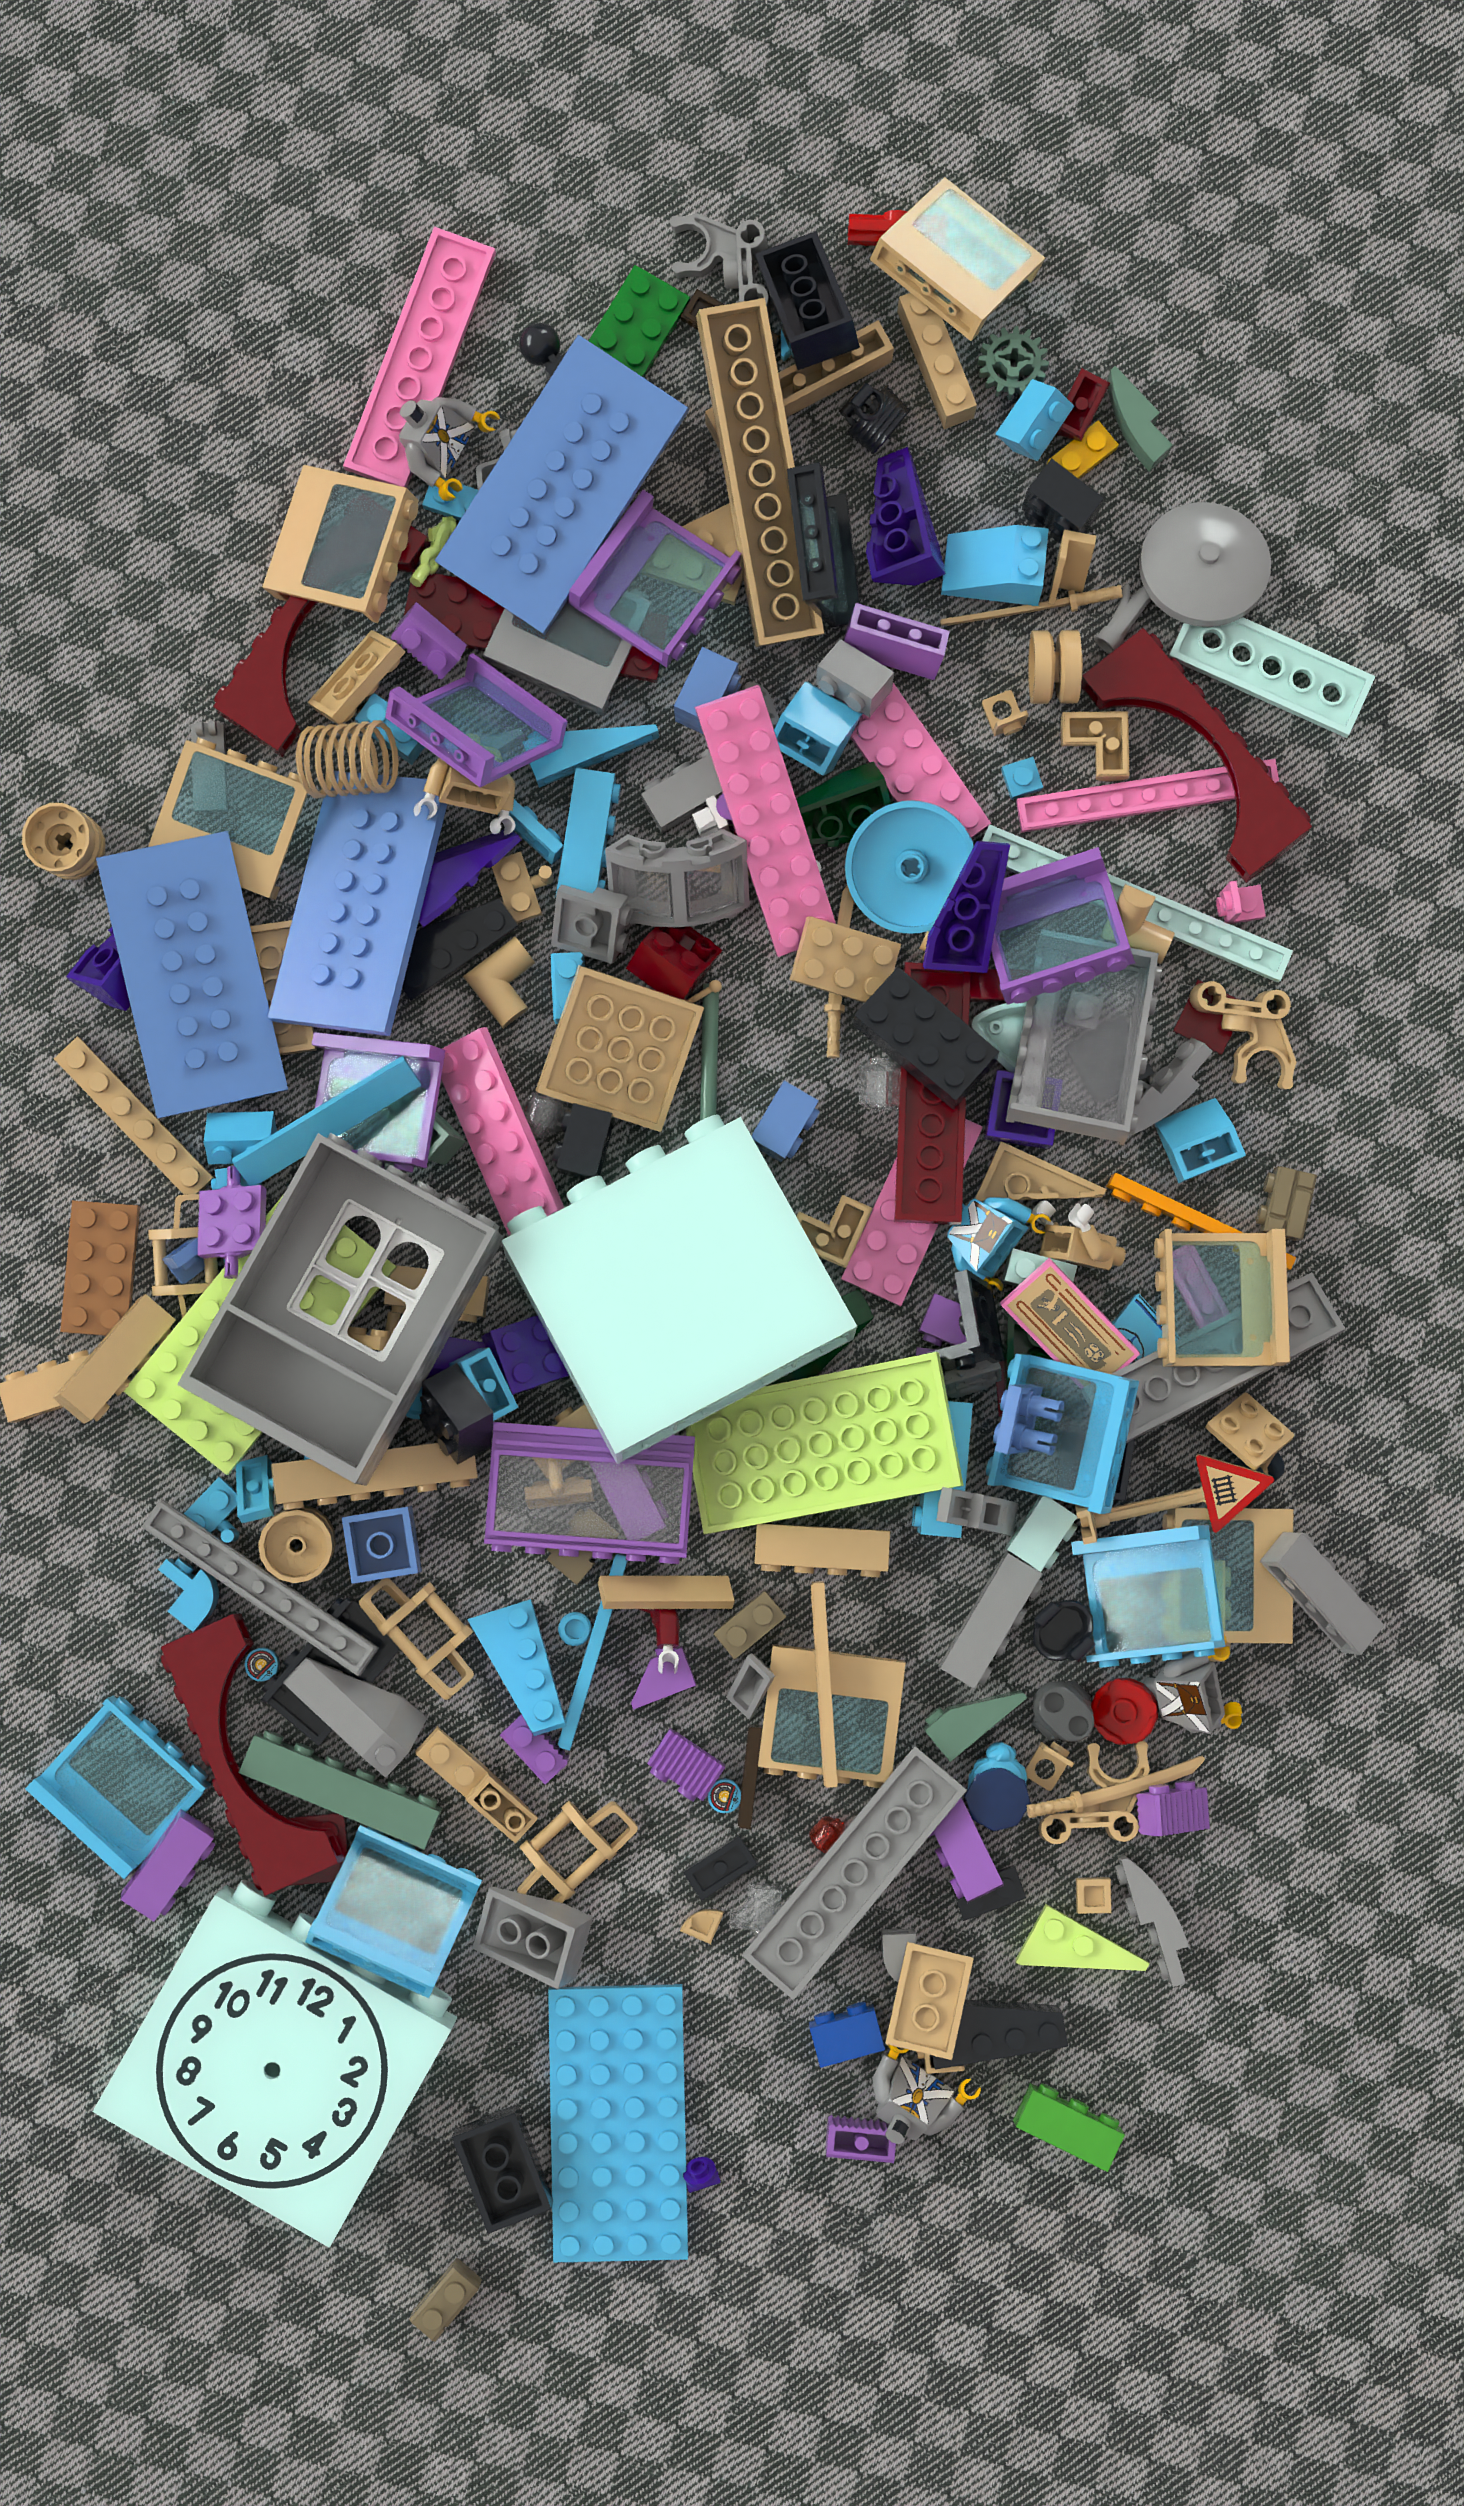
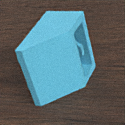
(815, 728)
(1199, 1140)

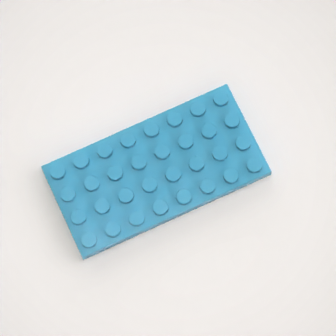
(618, 2123)

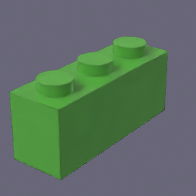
(1069, 2126)

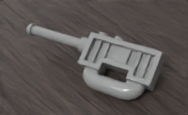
(965, 1382)

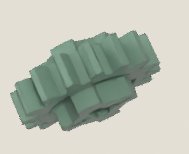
(1000, 363)

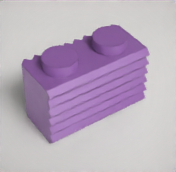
(428, 640)
(536, 1751)
(685, 1765)
(1173, 1810)
(859, 2140)

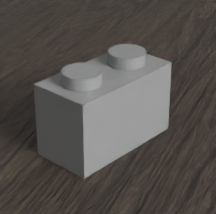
(854, 678)

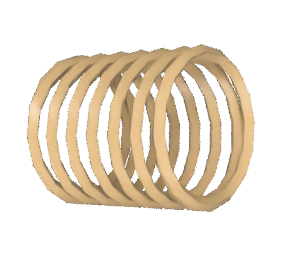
(369, 772)

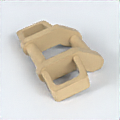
(158, 1239)
(390, 1627)
(586, 1827)

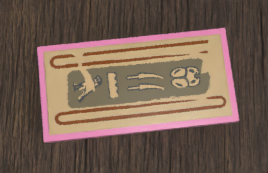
(1067, 1322)

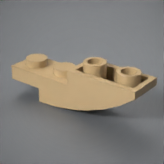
(476, 1784)

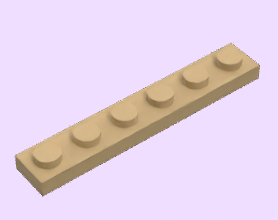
(133, 1117)

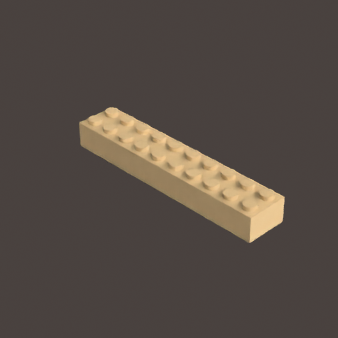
(755, 465)

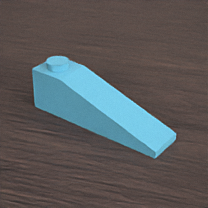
(588, 748)

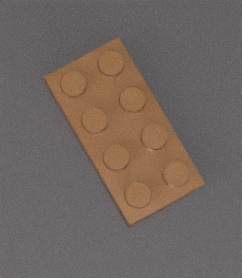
(99, 1266)

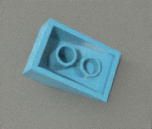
(996, 564)

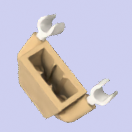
(459, 791)
(1078, 1245)

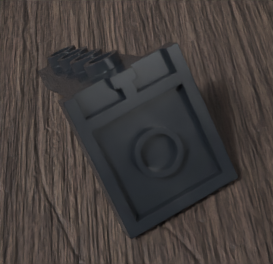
(977, 1323)

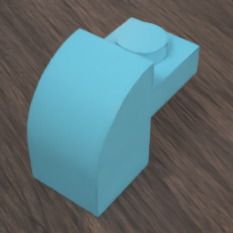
(199, 1593)

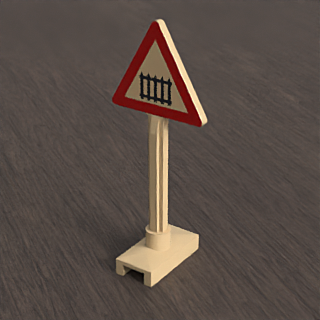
(1224, 1489)

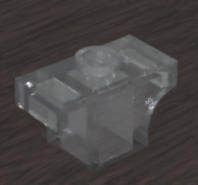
(758, 1909)

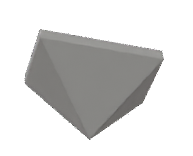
(750, 1685)

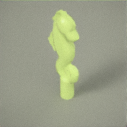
(438, 537)

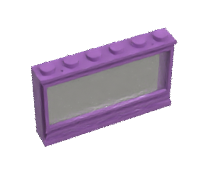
(572, 1496)

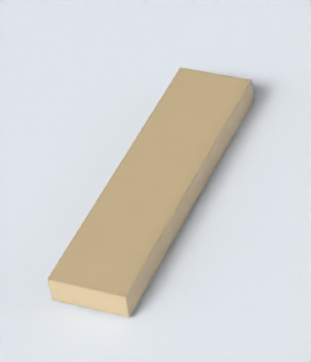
(666, 1592)

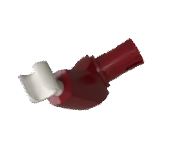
(667, 1635)

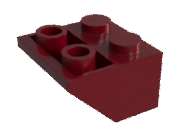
(674, 960)

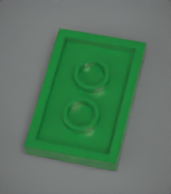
(640, 320)

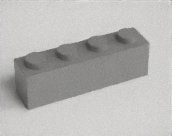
(682, 793)
(1322, 1592)
(990, 1620)

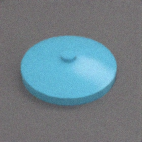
(906, 864)

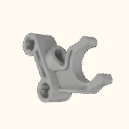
(725, 246)

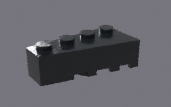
(1004, 2030)

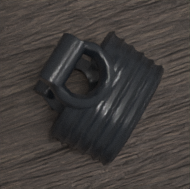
(885, 416)
(1064, 1631)

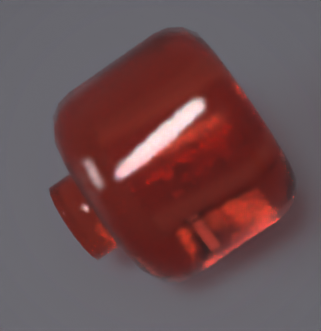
(826, 1832)

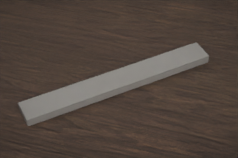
(260, 1587)

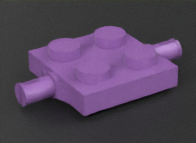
(231, 1221)

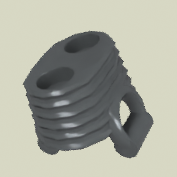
(1063, 1711)

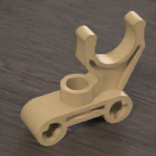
(1254, 1018)
(1104, 1813)

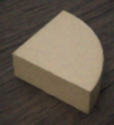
(703, 1924)

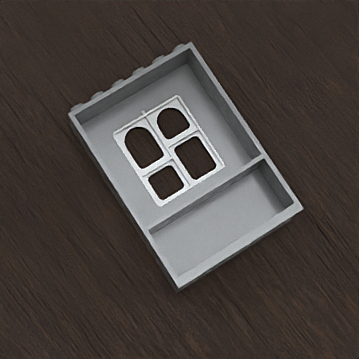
(310, 1378)

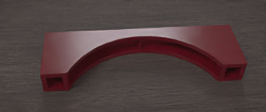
(1147, 678)
(258, 692)
(203, 1675)

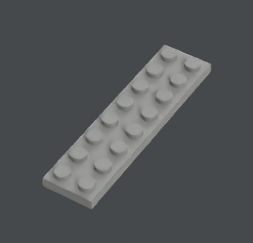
(1172, 1391)
(854, 1872)

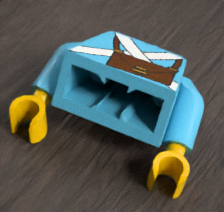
(989, 1235)

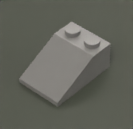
(533, 1935)

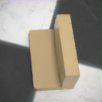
(1072, 563)

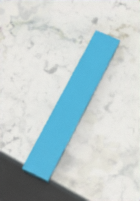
(331, 1117)
(589, 1663)

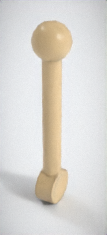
(714, 986)

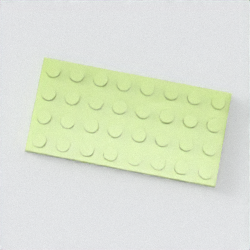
(199, 1423)
(826, 1444)

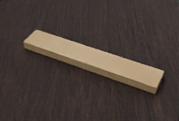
(823, 1684)

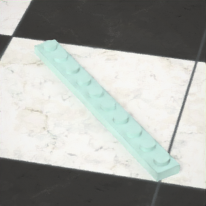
(1188, 924)

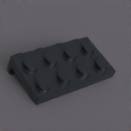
(293, 1708)

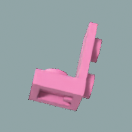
(1240, 903)

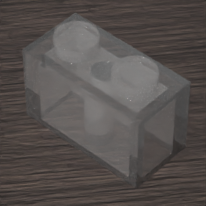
(879, 1085)

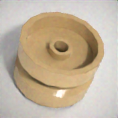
(1059, 666)
(311, 1529)

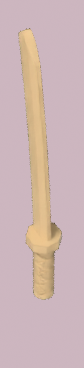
(1073, 600)
(834, 1007)
(1079, 1801)

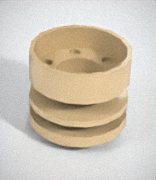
(45, 839)

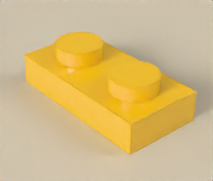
(1084, 455)

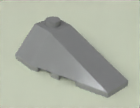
(369, 1719)

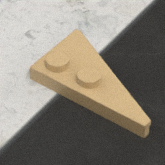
(1026, 1177)

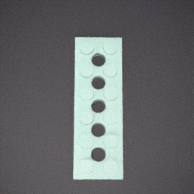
(1279, 688)

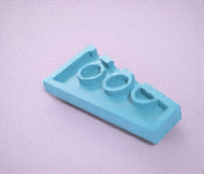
(520, 1657)

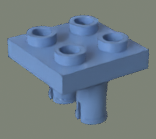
(1020, 1408)

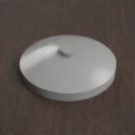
(1205, 564)

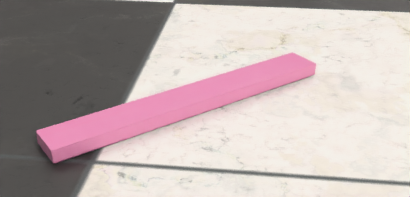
(1128, 798)

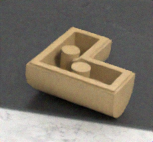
(1108, 734)
(1141, 934)
(493, 978)
(840, 1237)

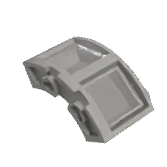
(681, 883)

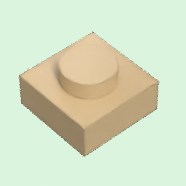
(1093, 1895)

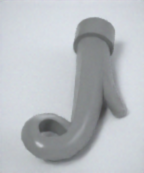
(1123, 619)

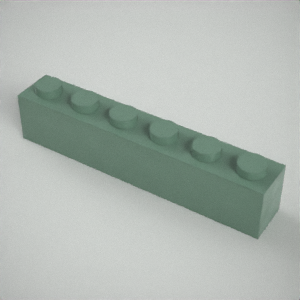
(341, 1789)

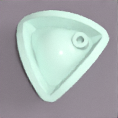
(1003, 1030)

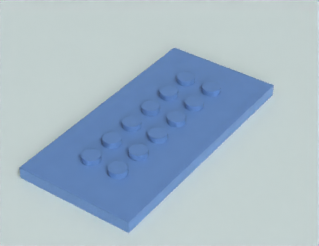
(562, 484)
(358, 910)
(192, 974)

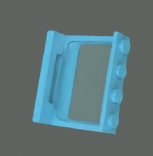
(1088, 1435)
(1152, 1595)
(119, 1786)
(394, 1910)

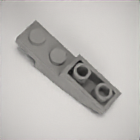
(1171, 1084)
(977, 1511)
(1151, 1906)

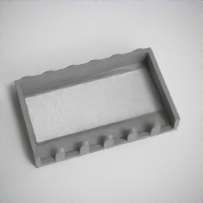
(1085, 1053)

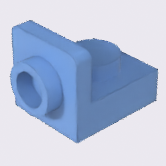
(184, 1261)

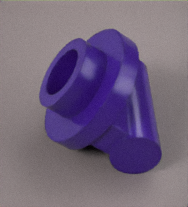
(701, 2174)

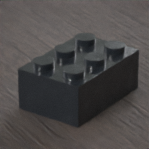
(502, 2168)

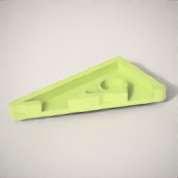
(1067, 1943)

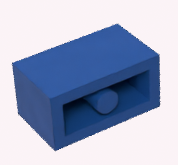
(846, 2034)

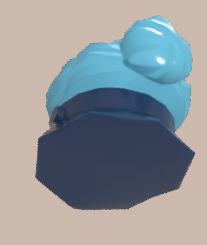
(998, 1789)

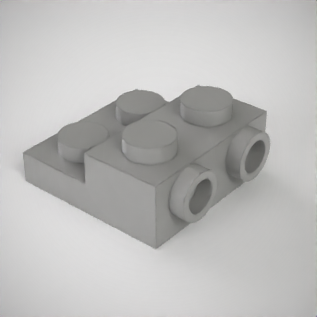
(591, 922)

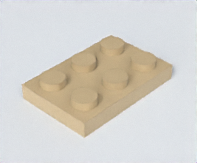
(356, 677)
(843, 960)
(929, 2000)

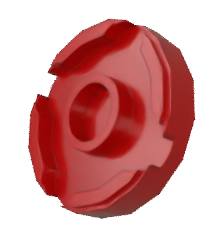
(1124, 1711)

